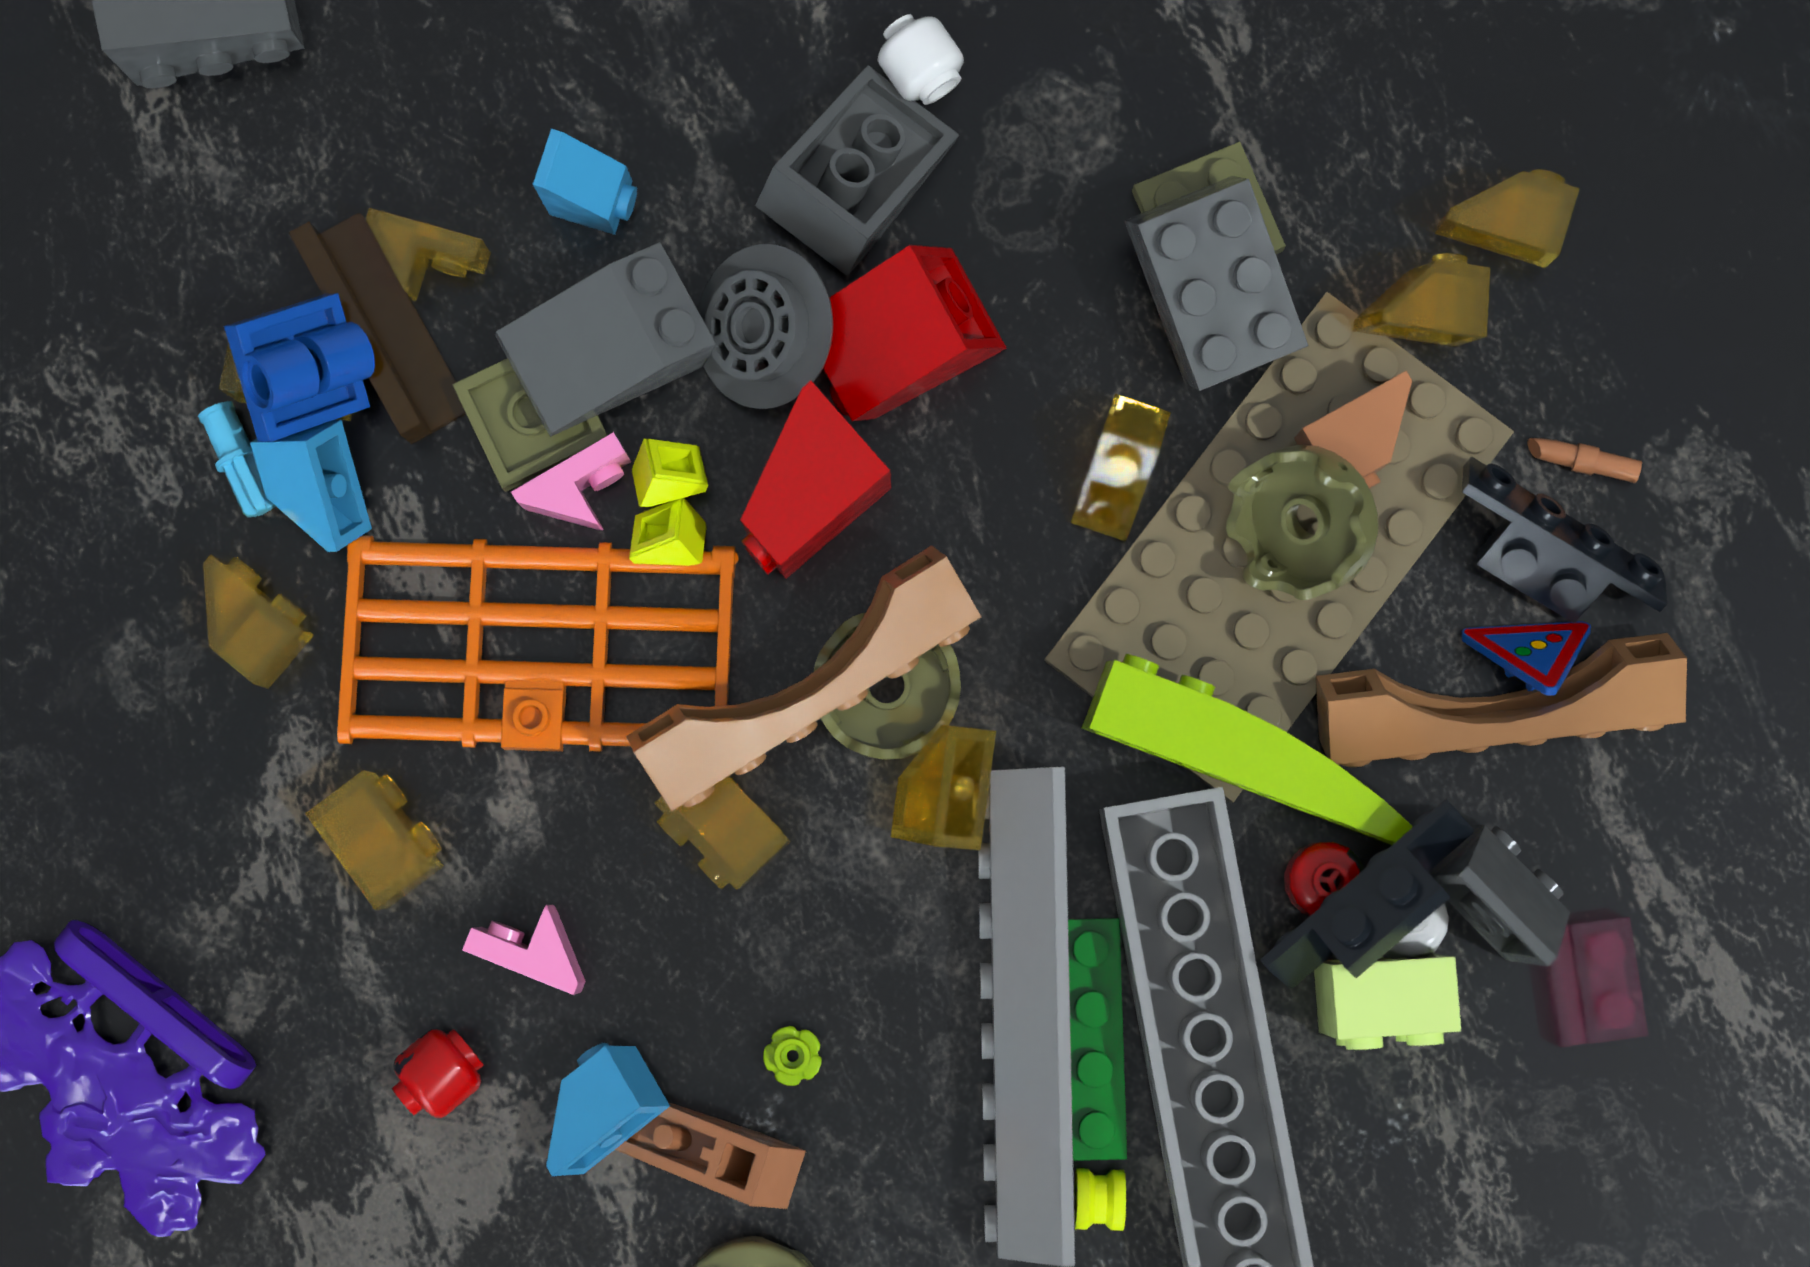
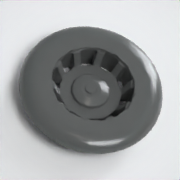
(754, 325)

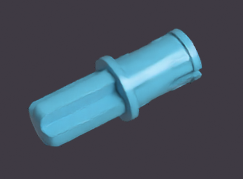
(235, 457)

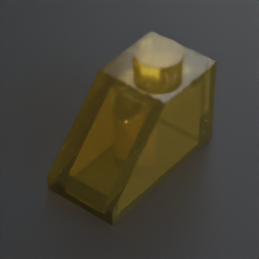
(1516, 218)
(1433, 304)
(946, 790)

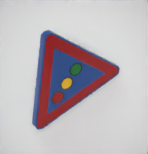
(1532, 652)

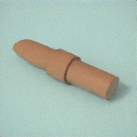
(1585, 459)

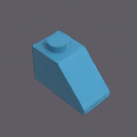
(583, 184)
(315, 483)
(601, 1107)

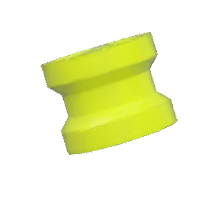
(1099, 1199)

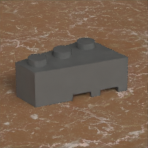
(182, 37)

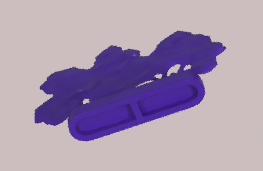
(108, 1098)

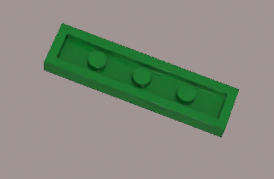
(1096, 1040)

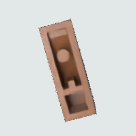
(719, 1156)

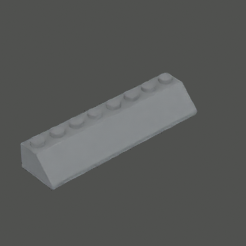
(1029, 1018)

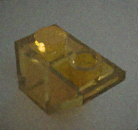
(1121, 467)
(249, 627)

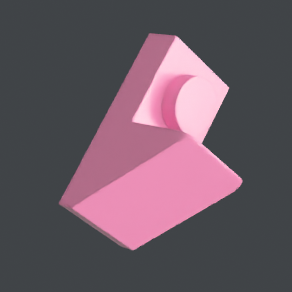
(559, 489)
(546, 958)

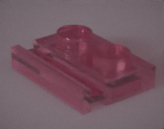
(1596, 984)

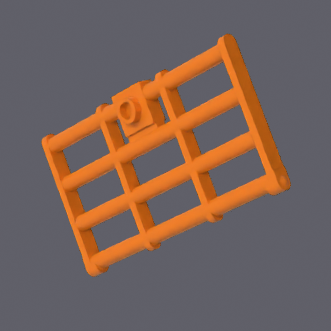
(533, 690)

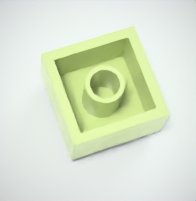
(1391, 998)

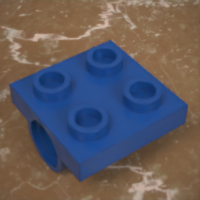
(301, 366)

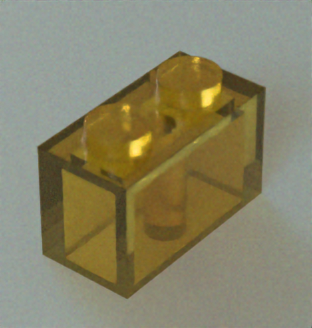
(729, 833)
(376, 838)

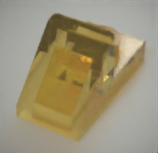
(412, 243)

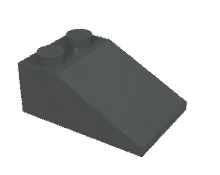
(855, 170)
(607, 340)
(1503, 898)

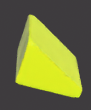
(667, 472)
(668, 535)

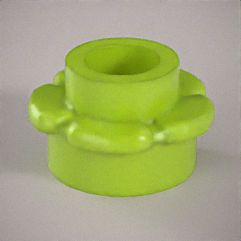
(789, 1039)

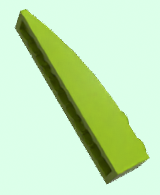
(1231, 745)

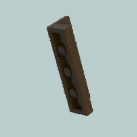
(408, 365)

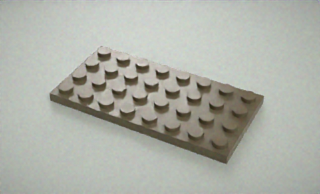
(1182, 581)

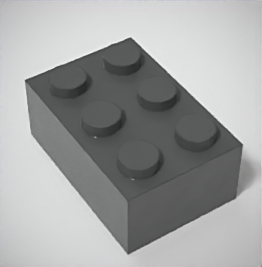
(1216, 282)

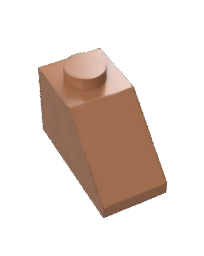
(1363, 428)

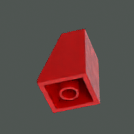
(905, 331)
(811, 486)

